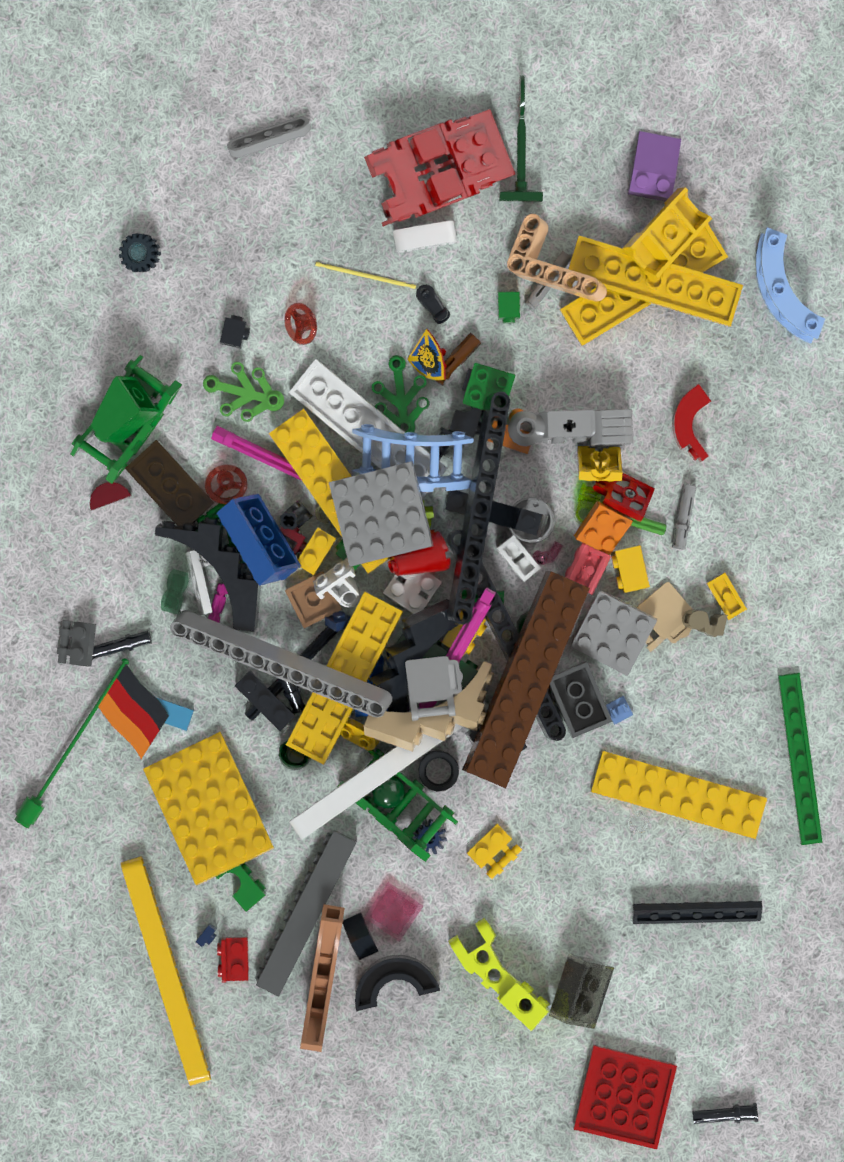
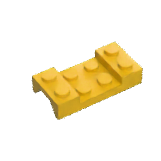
(667, 234)

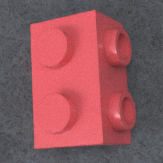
(587, 566)

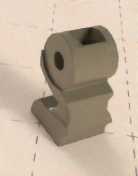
(699, 621)

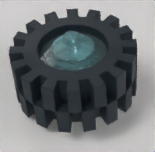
(139, 252)

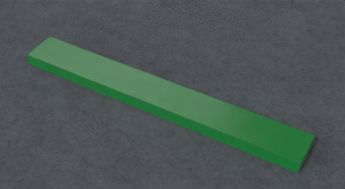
(800, 759)

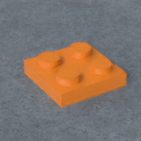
(603, 528)

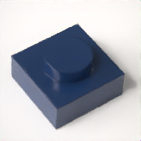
(337, 621)
(207, 936)

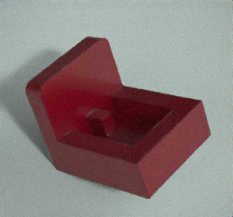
(294, 535)

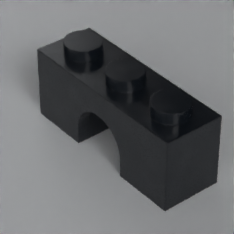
(467, 421)
(265, 700)

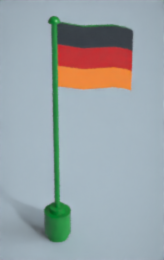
(129, 710)

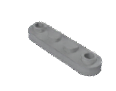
(269, 136)

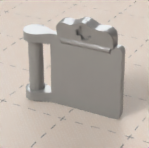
(433, 681)

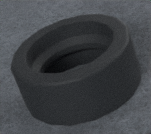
(454, 771)

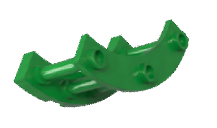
(128, 449)
(389, 820)

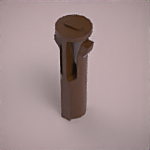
(460, 355)

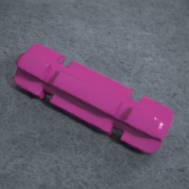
(218, 603)

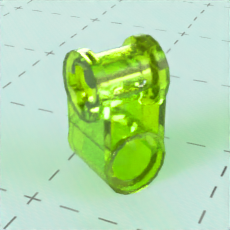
(585, 501)

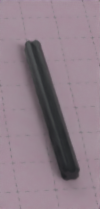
(309, 653)

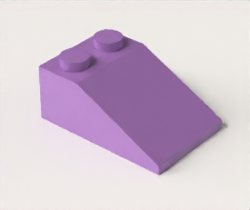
(654, 166)

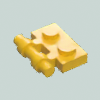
(489, 846)

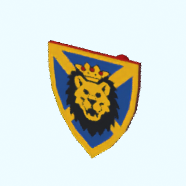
(428, 357)

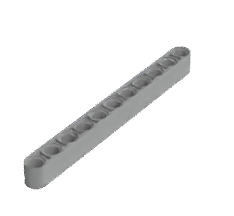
(281, 663)

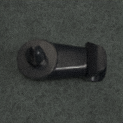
(430, 300)

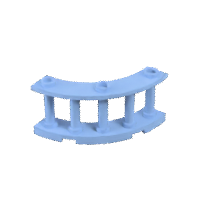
(777, 291)
(452, 482)

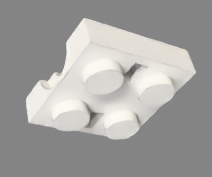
(410, 592)

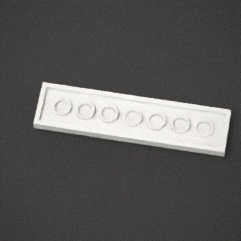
(346, 410)

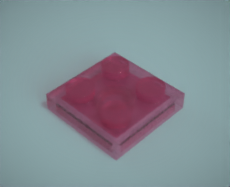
(393, 911)

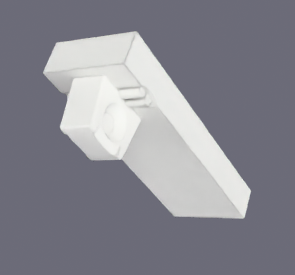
(195, 565)

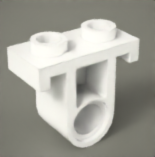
(339, 584)

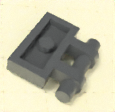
(81, 646)

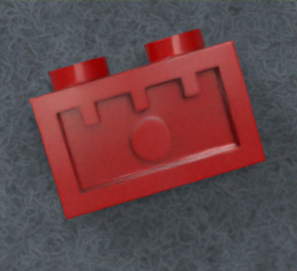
(234, 959)

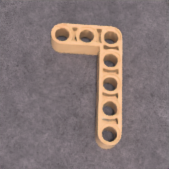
(548, 271)

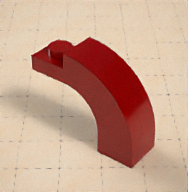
(683, 420)

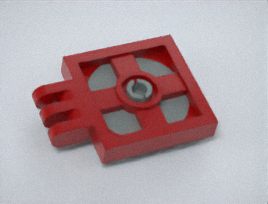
(626, 496)

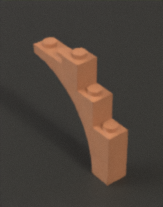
(322, 978)

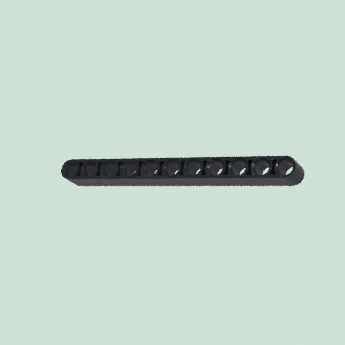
(471, 516)
(507, 646)

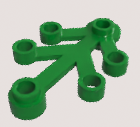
(402, 401)

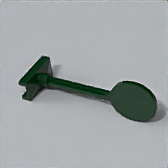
(521, 185)

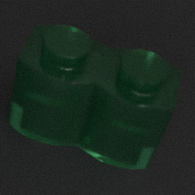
(177, 585)

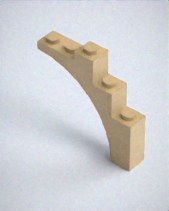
(401, 731)

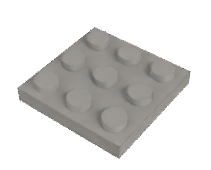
(614, 632)

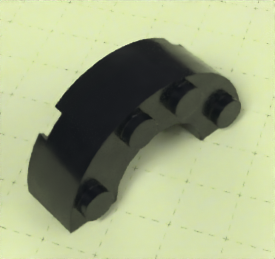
(393, 968)

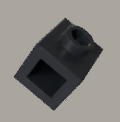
(234, 332)

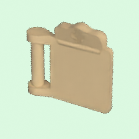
(669, 609)

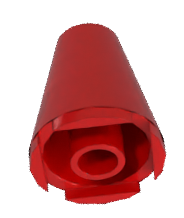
(422, 560)

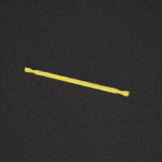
(365, 275)

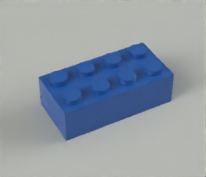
(258, 539)

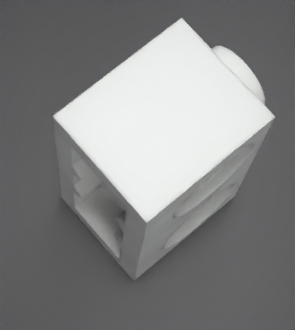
(518, 558)

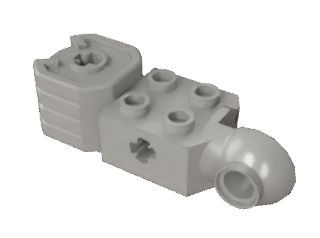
(602, 427)

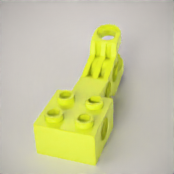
(510, 990)

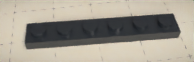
(697, 912)

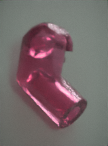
(548, 556)

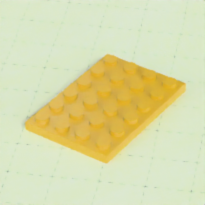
(208, 808)

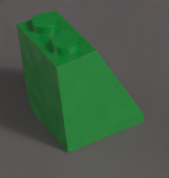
(123, 410)

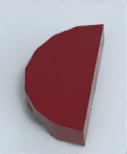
(107, 494)

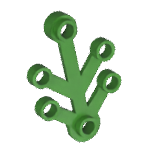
(247, 393)

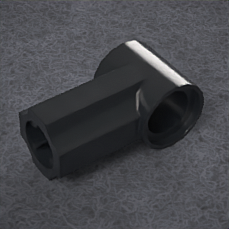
(295, 516)

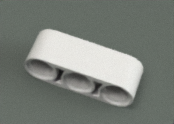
(424, 235)

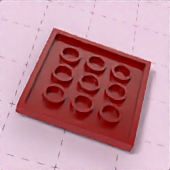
(625, 1097)

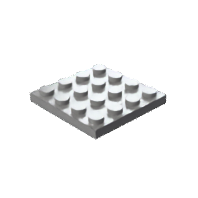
(381, 514)

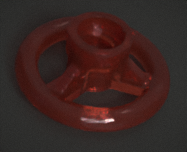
(302, 322)
(225, 475)

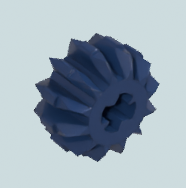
(435, 842)

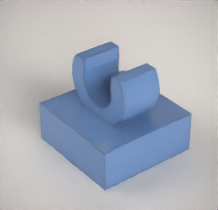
(619, 710)

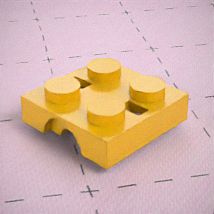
(599, 465)

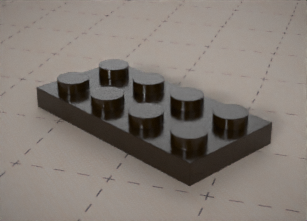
(169, 485)

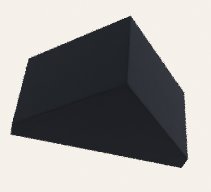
(359, 936)

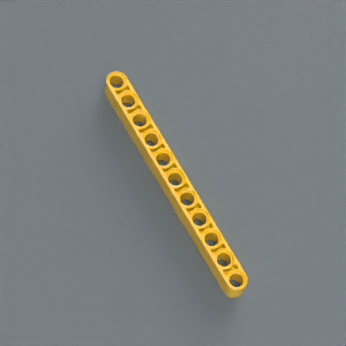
(165, 971)

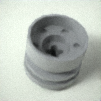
(538, 506)

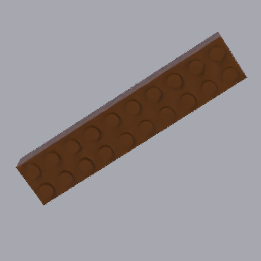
(526, 679)

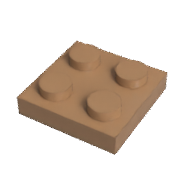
(308, 605)

